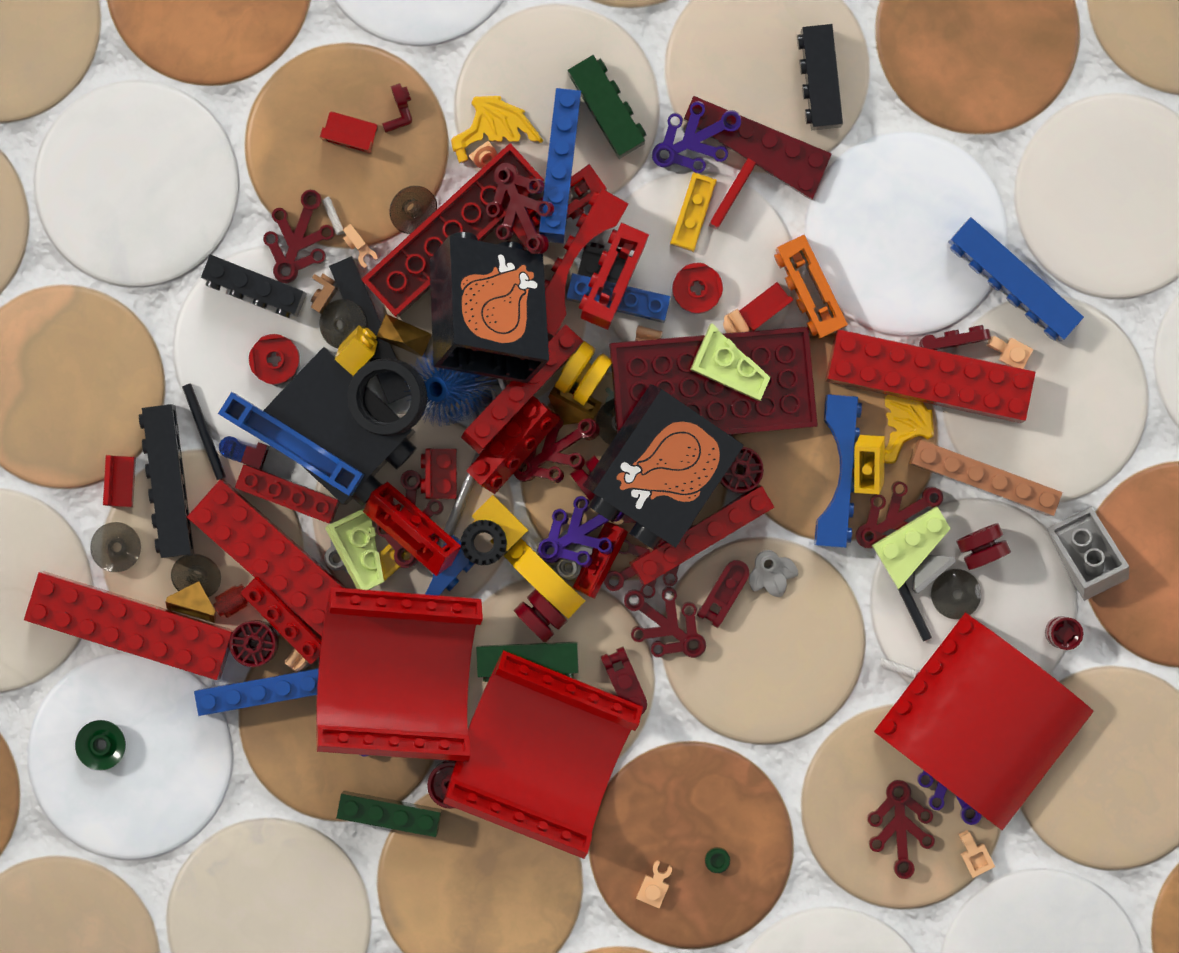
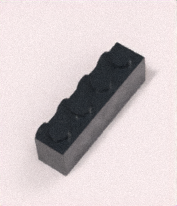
(821, 77)
(253, 285)

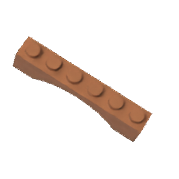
(985, 477)

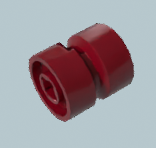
(1064, 632)

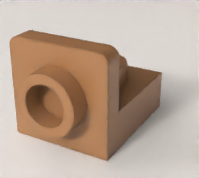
(323, 297)

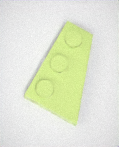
(727, 365)
(911, 544)
(357, 548)

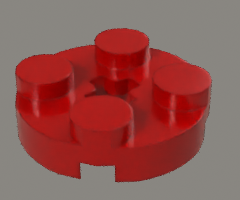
(689, 300)
(263, 350)

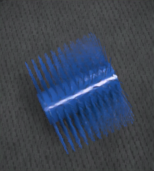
(450, 388)

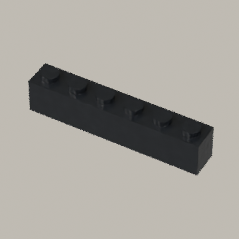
(167, 481)

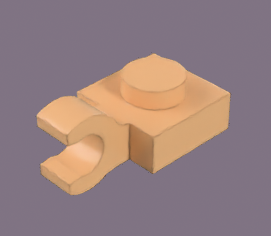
(354, 240)
(1012, 353)
(976, 857)

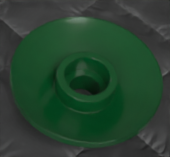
(89, 751)

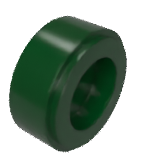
(717, 860)

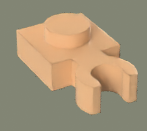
(653, 888)

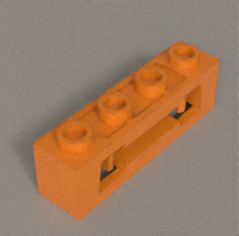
(795, 282)

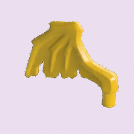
(496, 120)
(910, 420)

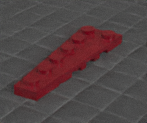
(776, 153)

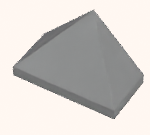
(929, 570)

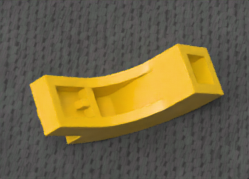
(544, 578)

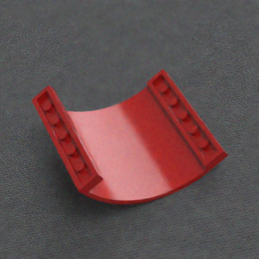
(395, 674)
(984, 720)
(541, 753)

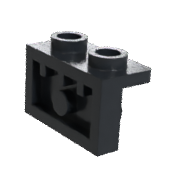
(591, 257)

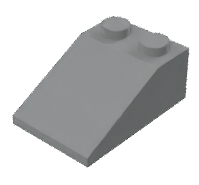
(1089, 553)

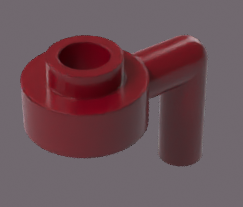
(401, 98)

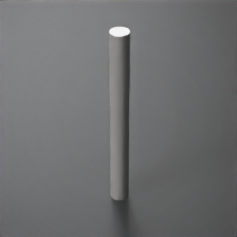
(460, 502)

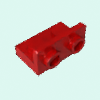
(440, 473)

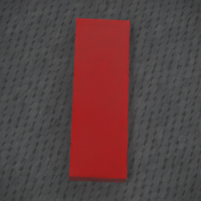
(732, 194)
(593, 576)

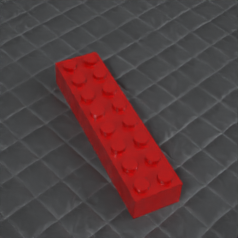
(406, 270)
(930, 376)
(265, 552)
(129, 625)

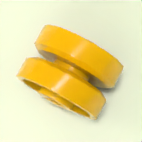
(584, 373)

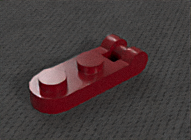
(954, 339)
(725, 592)
(624, 679)

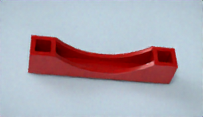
(604, 214)
(517, 394)
(702, 535)

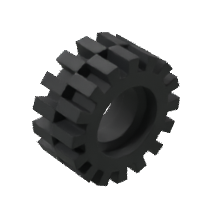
(472, 553)

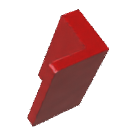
(349, 132)
(765, 306)
(119, 481)

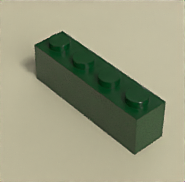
(606, 106)
(555, 656)
(389, 813)

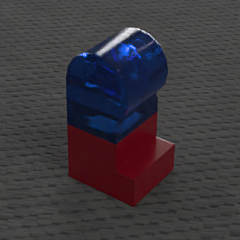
(234, 449)

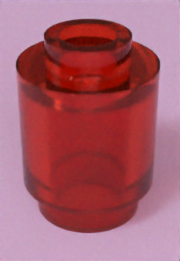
(230, 601)

